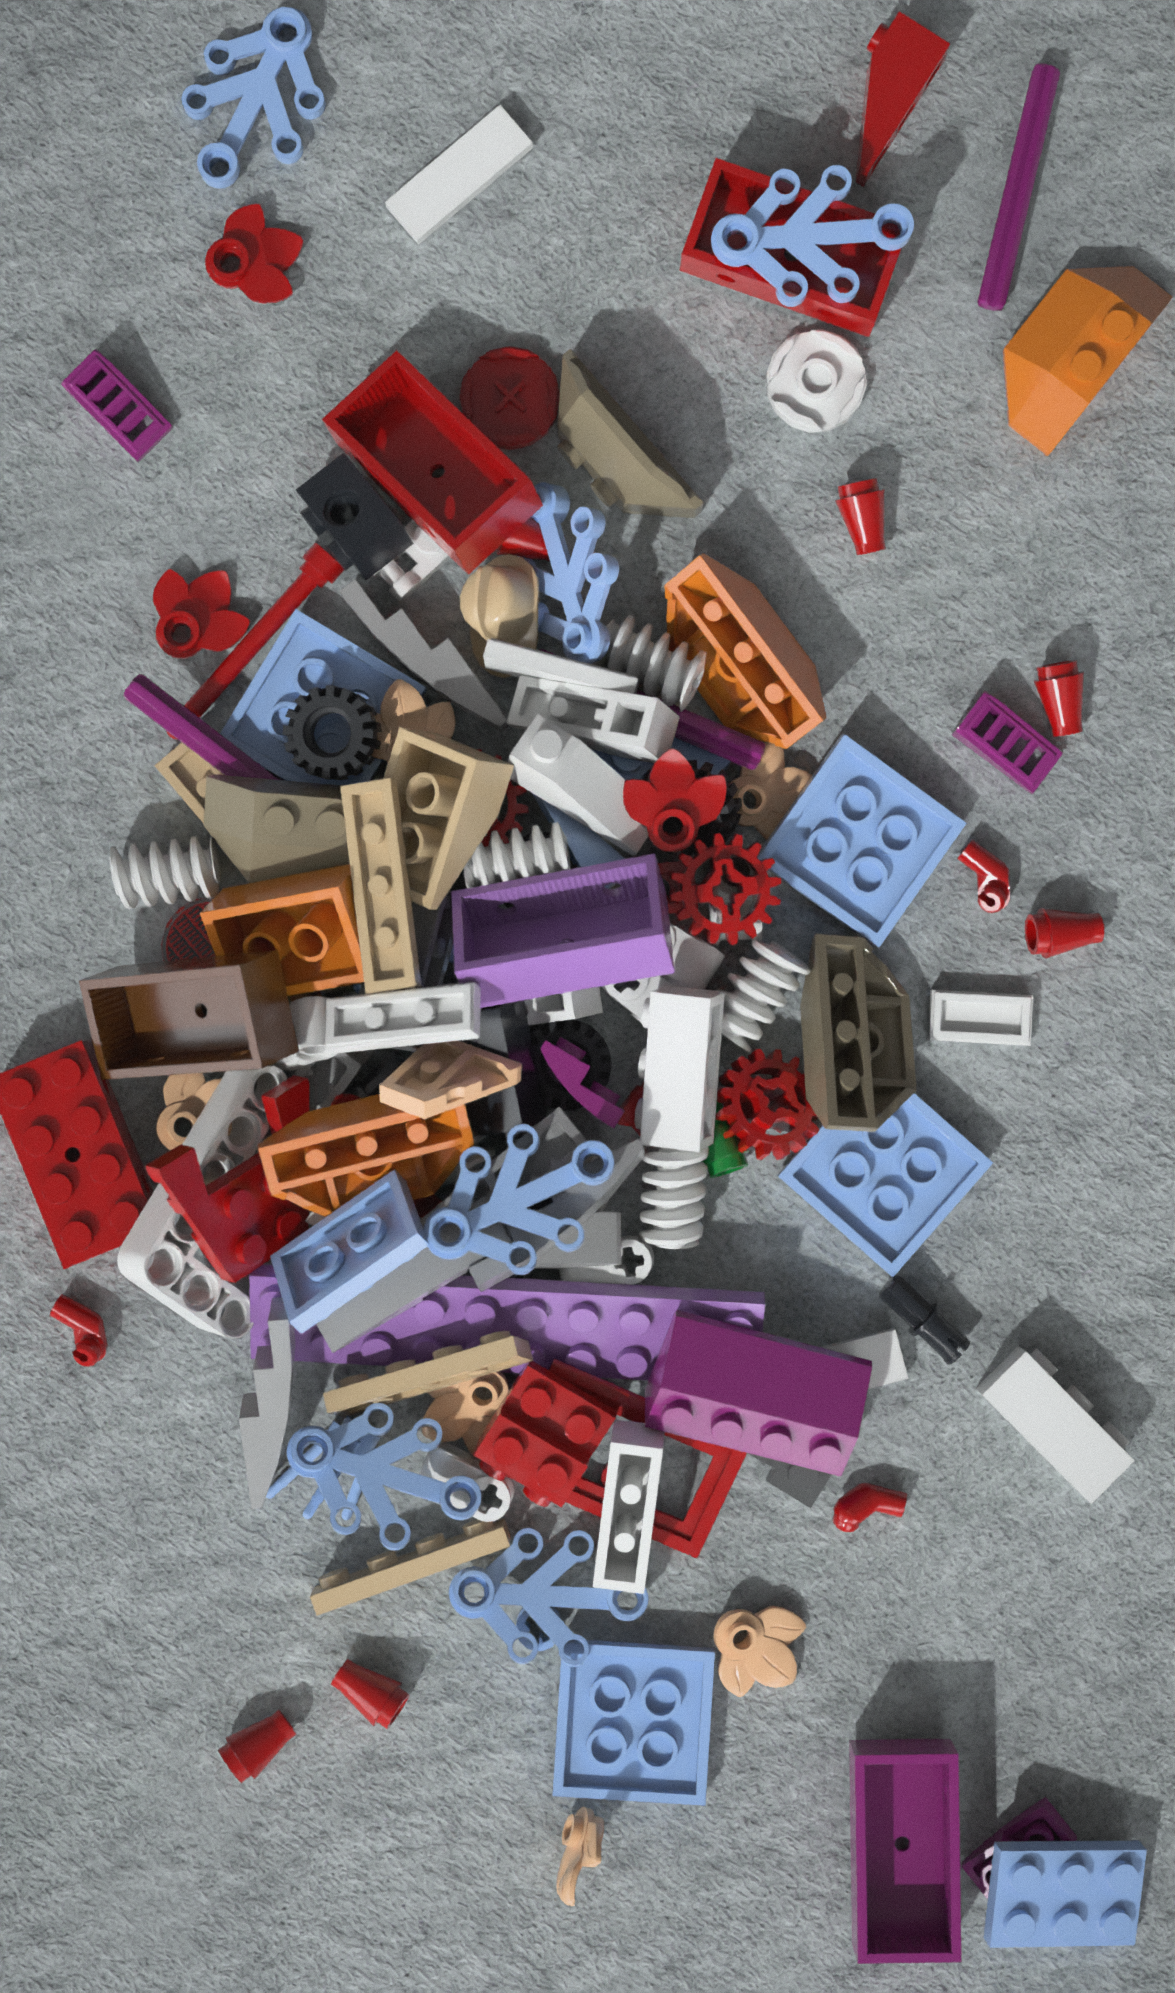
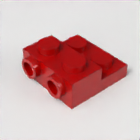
(543, 1435)

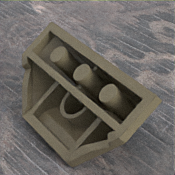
(615, 450)
(276, 825)
(855, 1036)

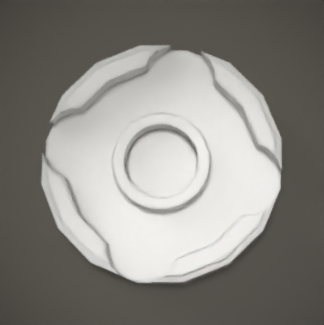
(816, 381)

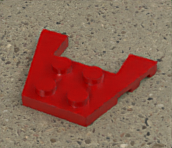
(235, 1214)

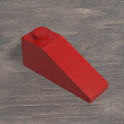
(897, 76)

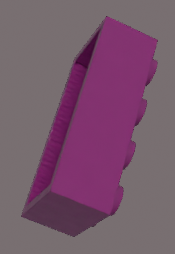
(910, 1896)

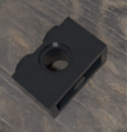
(342, 493)

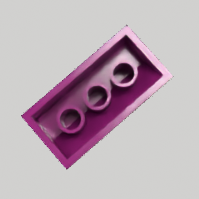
(757, 1393)

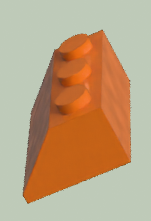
(301, 916)

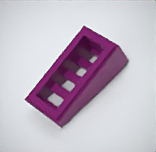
(85, 374)
(1004, 716)

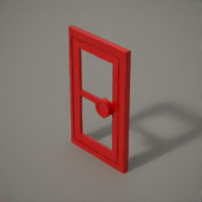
(682, 1535)

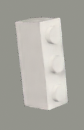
(680, 1068)
(1057, 1422)
(628, 1507)

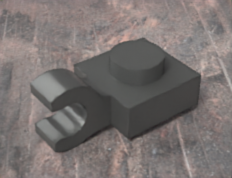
(796, 1481)

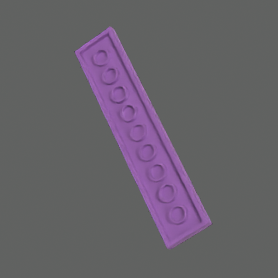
(587, 1325)

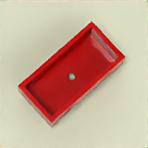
(736, 190)
(406, 430)
(65, 1105)

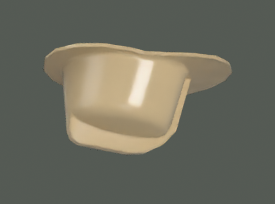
(501, 605)

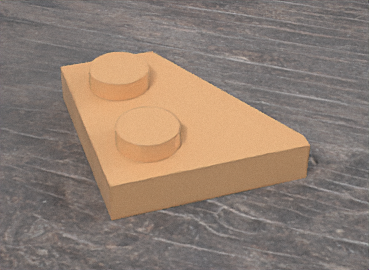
(446, 1077)

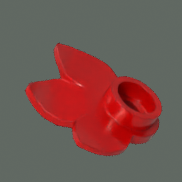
(262, 256)
(202, 608)
(674, 793)

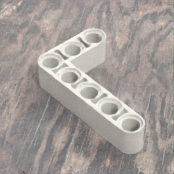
(171, 1242)

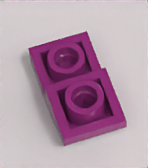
(567, 1064)
(1036, 1823)

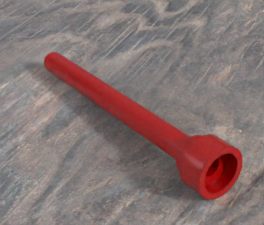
(316, 571)

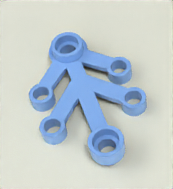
(257, 90)
(803, 235)
(582, 633)
(510, 1203)
(375, 1471)
(536, 1596)

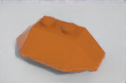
(1075, 347)
(754, 666)
(351, 1145)

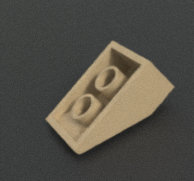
(445, 805)

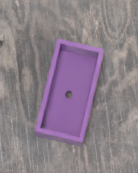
(563, 931)

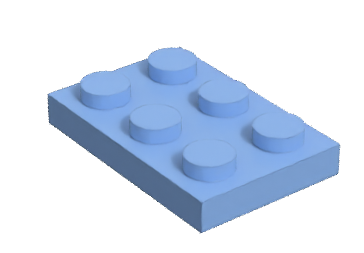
(348, 1251)
(1064, 1893)

